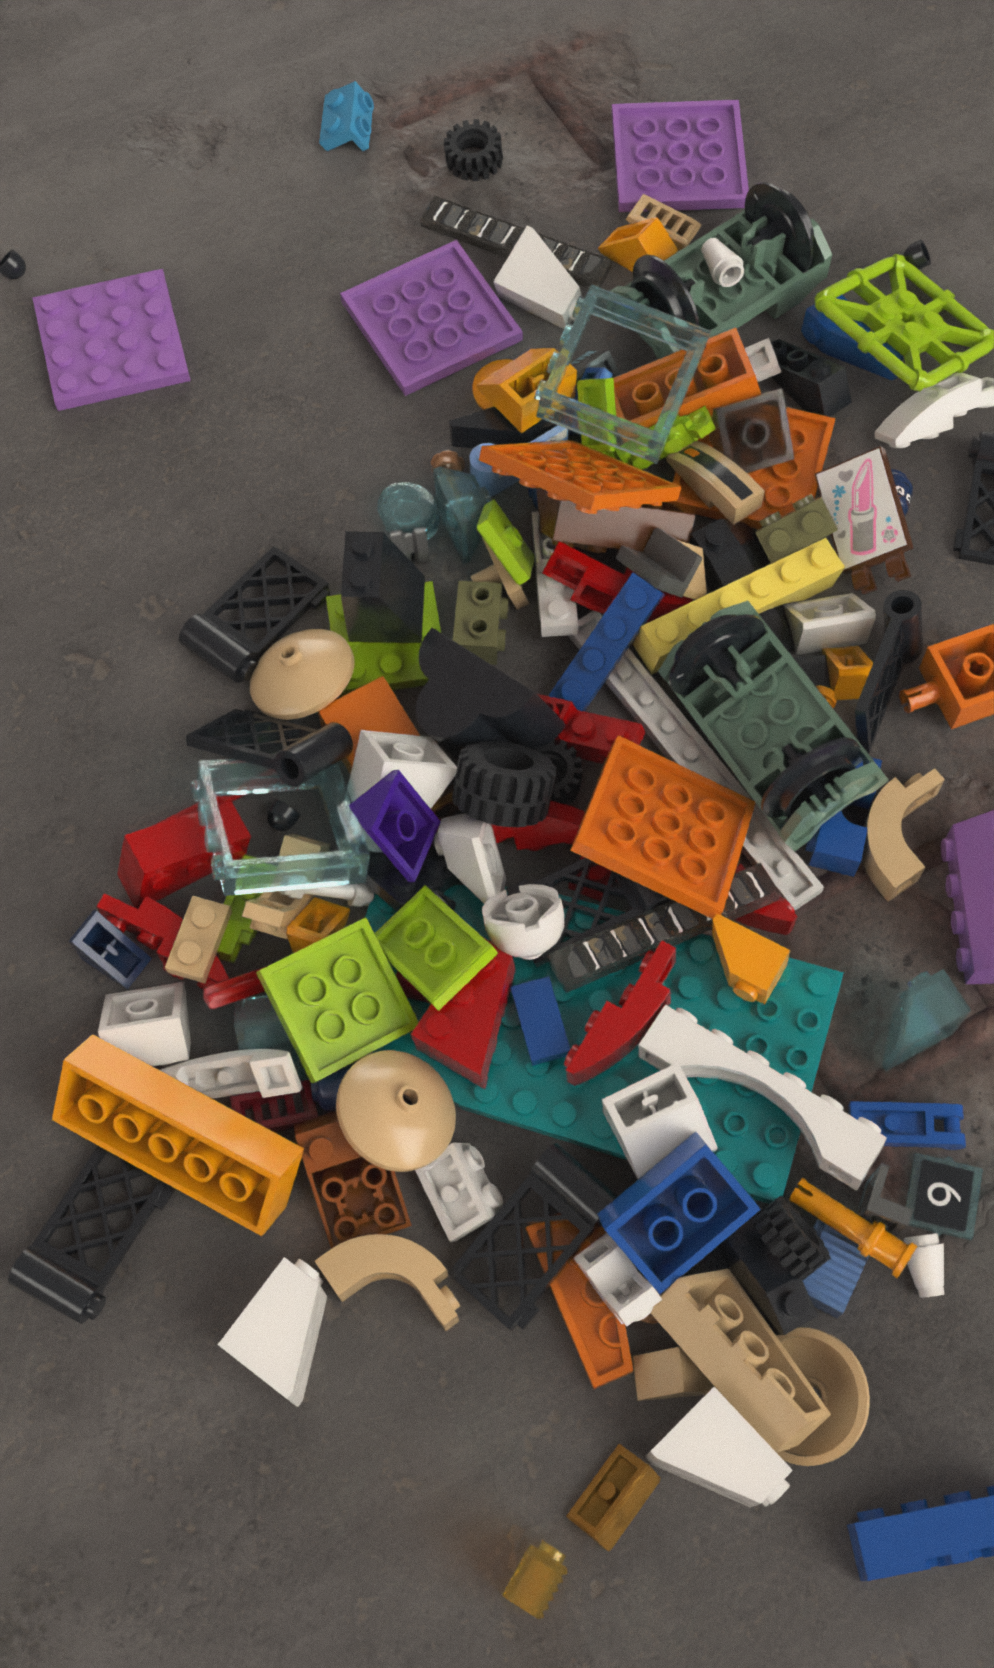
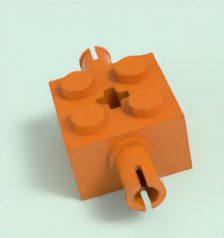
(957, 678)

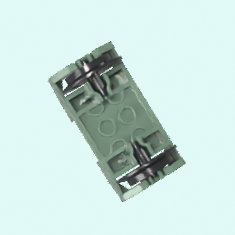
(776, 249)
(769, 723)

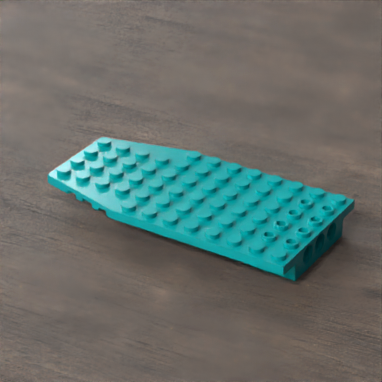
(750, 1131)

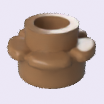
(448, 459)

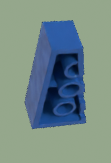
(923, 1536)

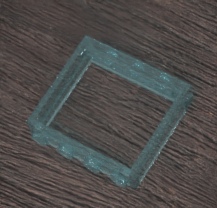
(598, 423)
(287, 872)

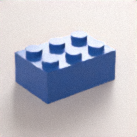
(677, 1212)

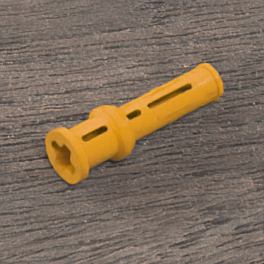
(870, 1237)

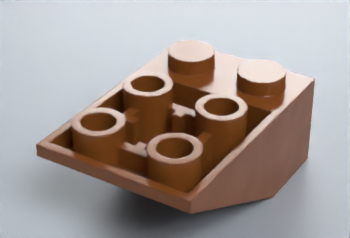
(348, 1190)

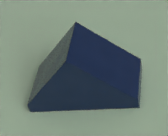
(109, 950)

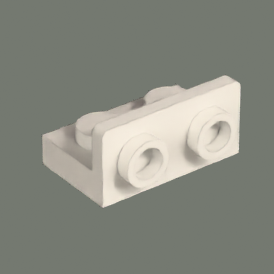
(460, 1190)

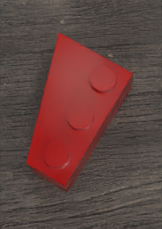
(174, 854)
(468, 1025)

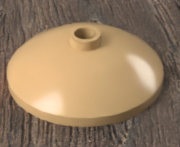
(301, 674)
(382, 1123)
(843, 1390)

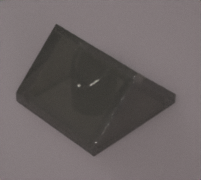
(753, 431)

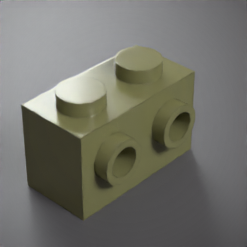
(797, 529)
(479, 619)

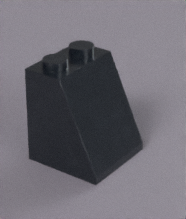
(380, 591)

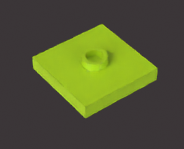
(506, 542)

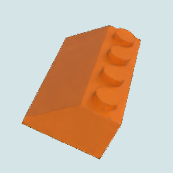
(720, 379)

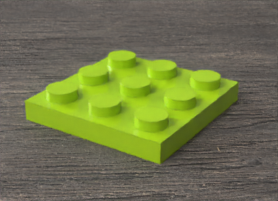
(392, 660)
(338, 999)

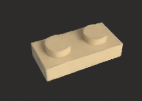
(198, 939)

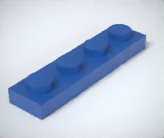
(608, 642)

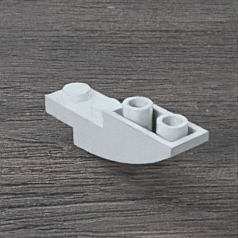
(933, 409)
(555, 608)

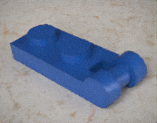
(914, 1123)

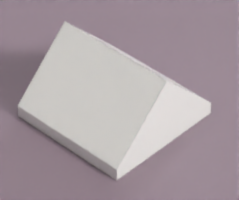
(829, 622)

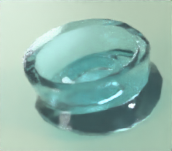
(407, 507)

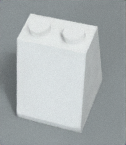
(415, 756)
(281, 1329)
(722, 1454)

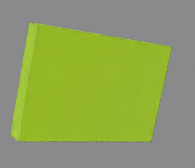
(433, 947)

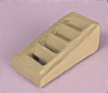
(677, 221)

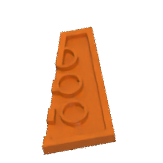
(592, 1326)

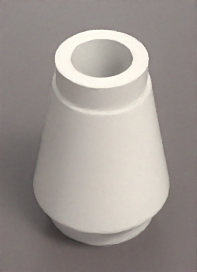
(723, 263)
(927, 1264)

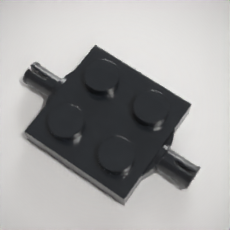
(394, 888)

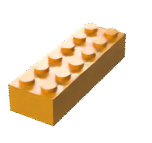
(176, 1134)

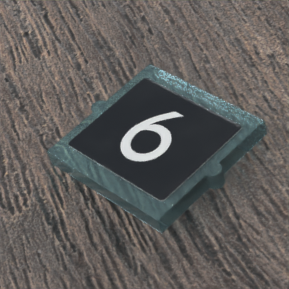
(943, 1196)

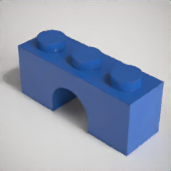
(838, 842)

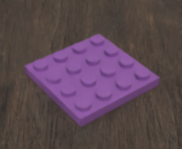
(680, 154)
(431, 317)
(110, 339)

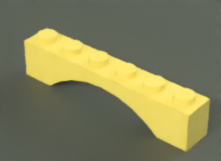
(777, 584)

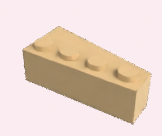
(741, 1356)

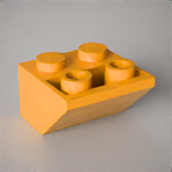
(515, 386)

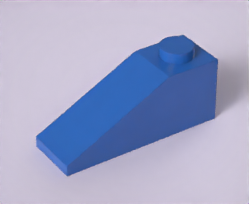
(837, 344)

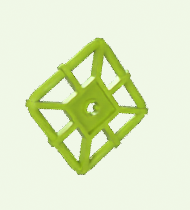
(905, 322)

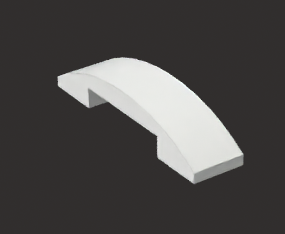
(239, 1073)

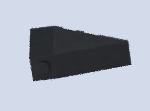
(732, 554)

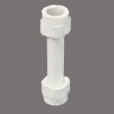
(356, 894)

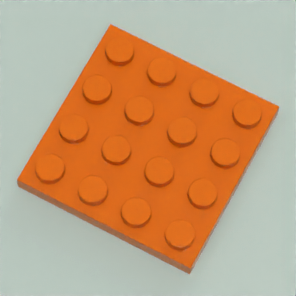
(579, 475)
(781, 482)
(665, 827)

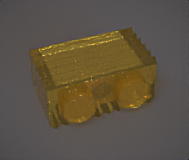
(536, 1579)

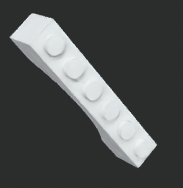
(839, 1141)

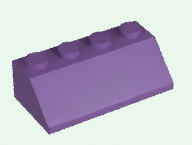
(971, 885)

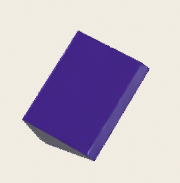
(397, 822)

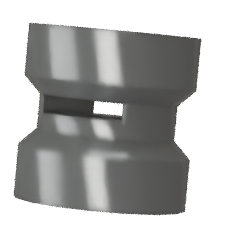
(413, 544)

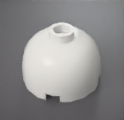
(525, 921)

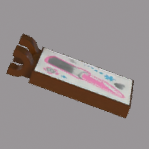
(867, 516)

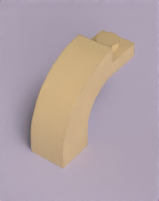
(885, 853)
(273, 911)
(383, 1256)

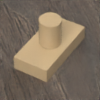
(498, 574)

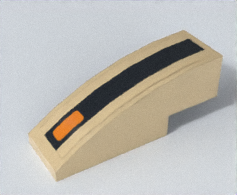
(717, 480)

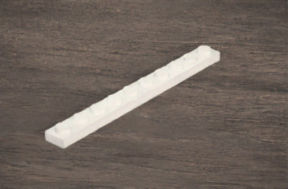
(685, 746)

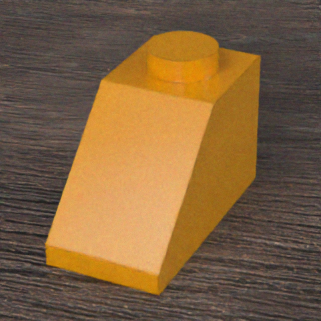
(638, 239)
(748, 959)

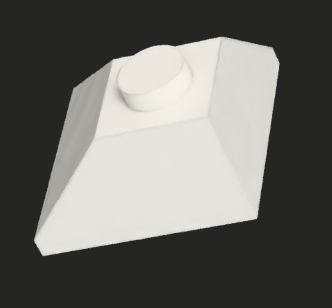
(471, 854)
(148, 1023)

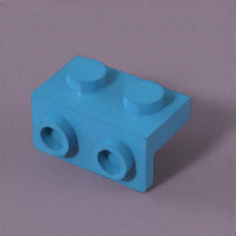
(346, 117)

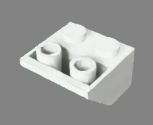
(656, 1117)

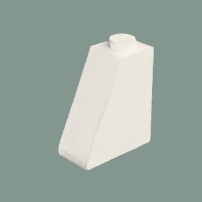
(537, 281)

